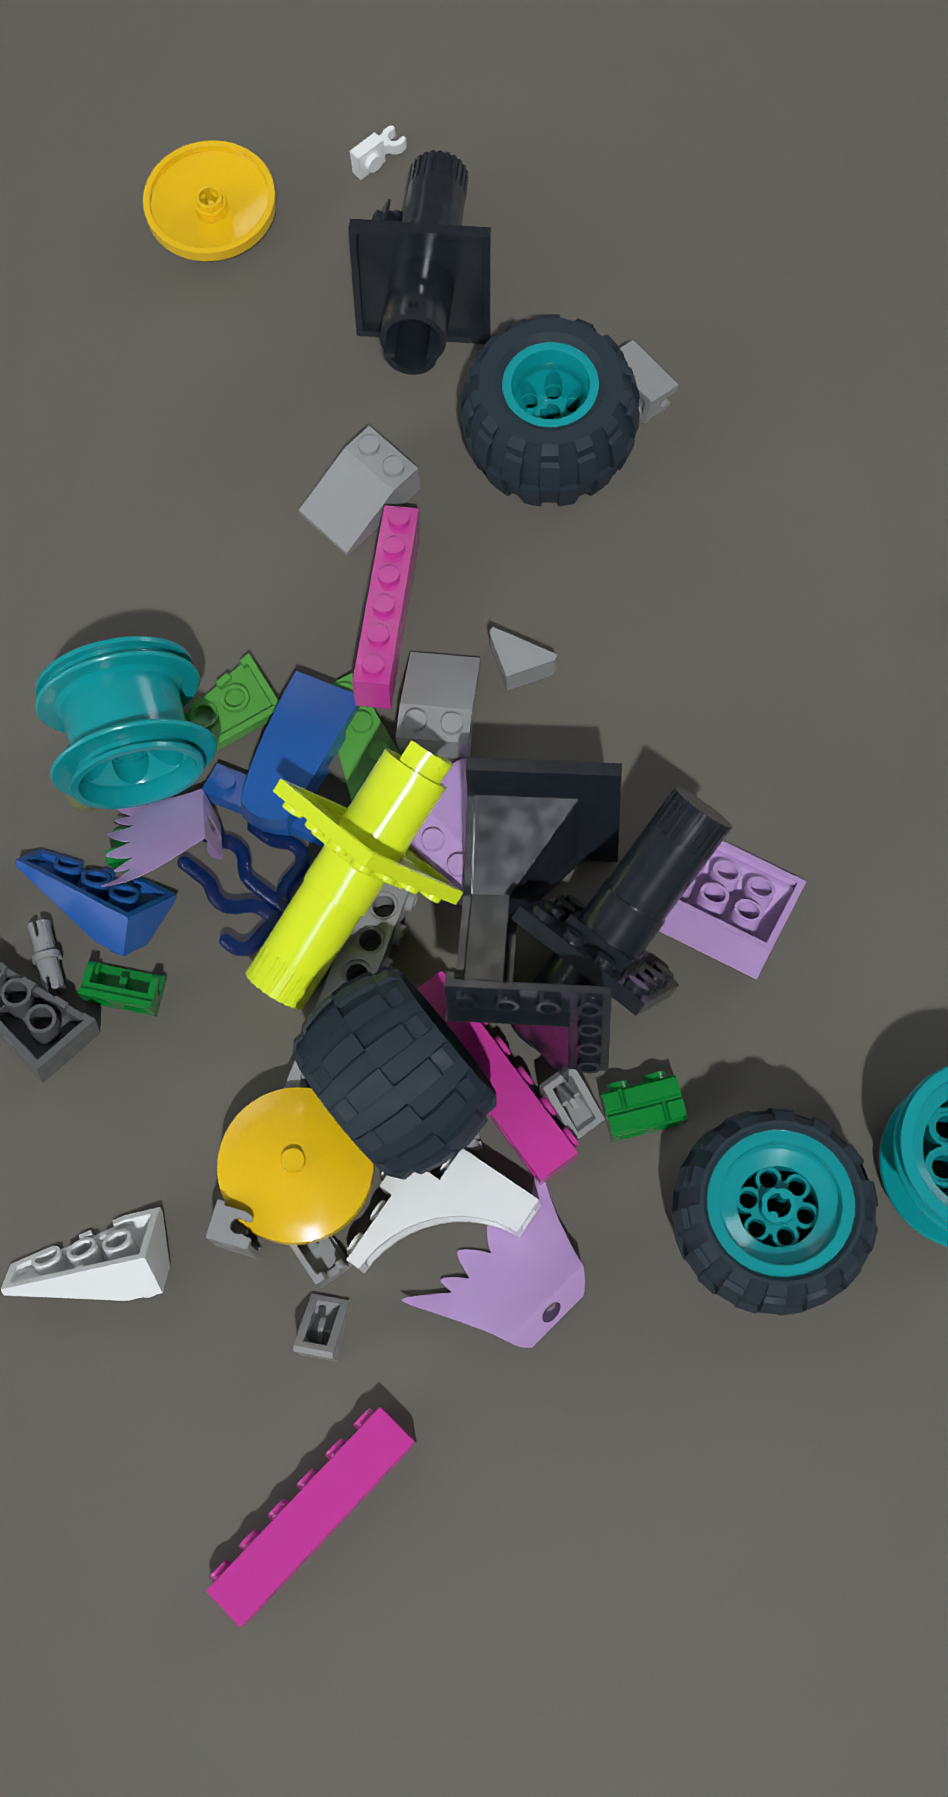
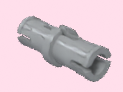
(46, 957)

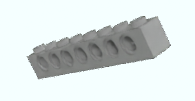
(354, 958)

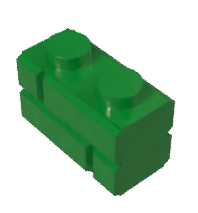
(643, 1106)

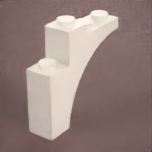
(463, 1194)

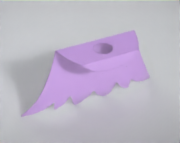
(164, 832)
(515, 1280)

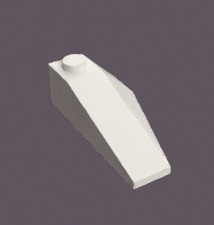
(112, 1265)

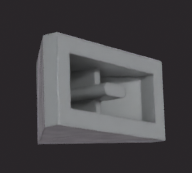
(520, 660)
(572, 1103)
(322, 1328)

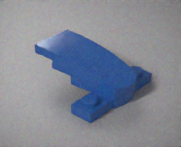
(296, 748)

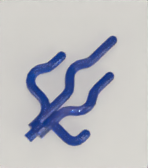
(274, 902)

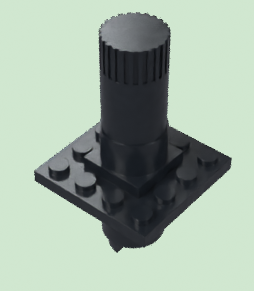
(423, 275)
(610, 935)

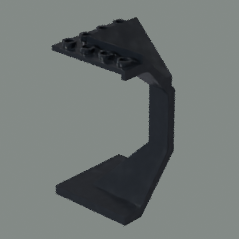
(523, 836)

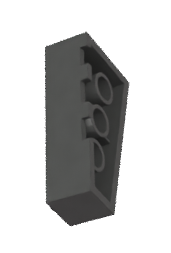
(40, 1026)

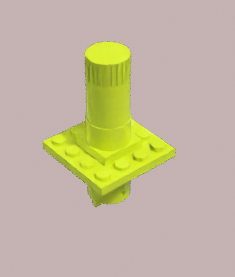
(359, 855)

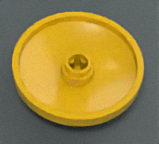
(209, 200)
(292, 1168)

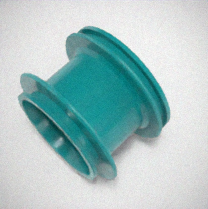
(124, 721)
(907, 1155)

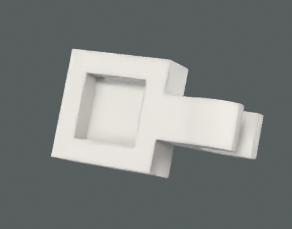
(371, 152)

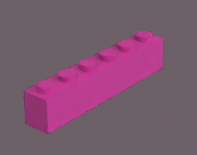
(386, 607)
(519, 1113)
(310, 1516)

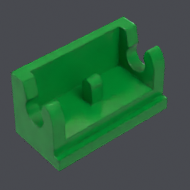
(122, 988)

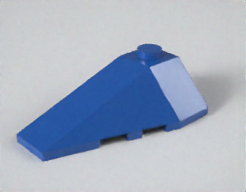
(114, 916)

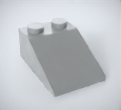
(356, 487)
(439, 704)

